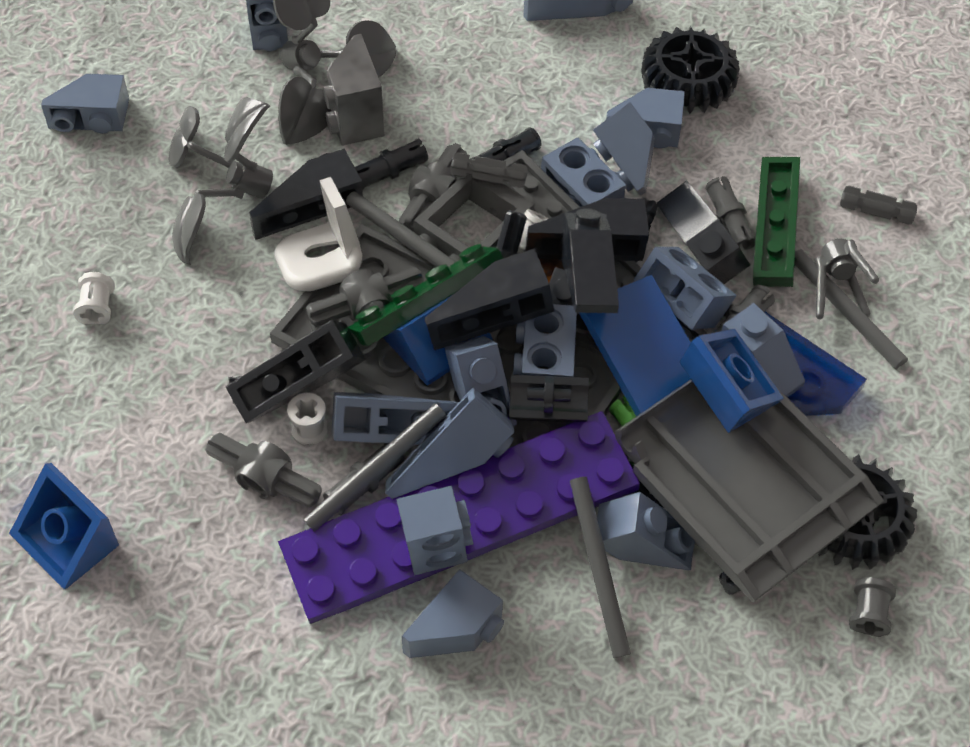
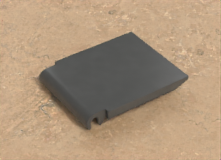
(752, 495)

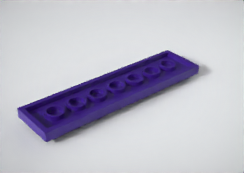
(505, 499)

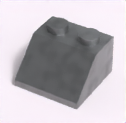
(354, 95)

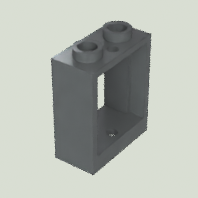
(489, 196)

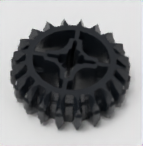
(692, 64)
(860, 540)

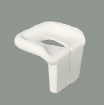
(329, 269)

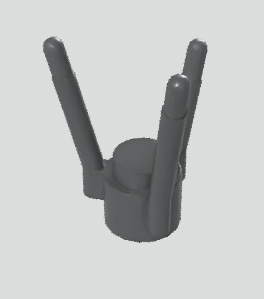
(840, 260)

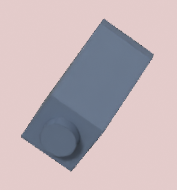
(769, 347)
(455, 620)

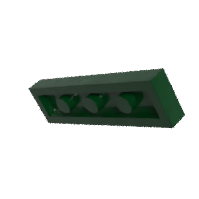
(776, 222)
(412, 301)

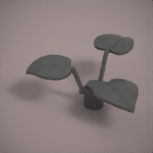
(302, 105)
(243, 175)

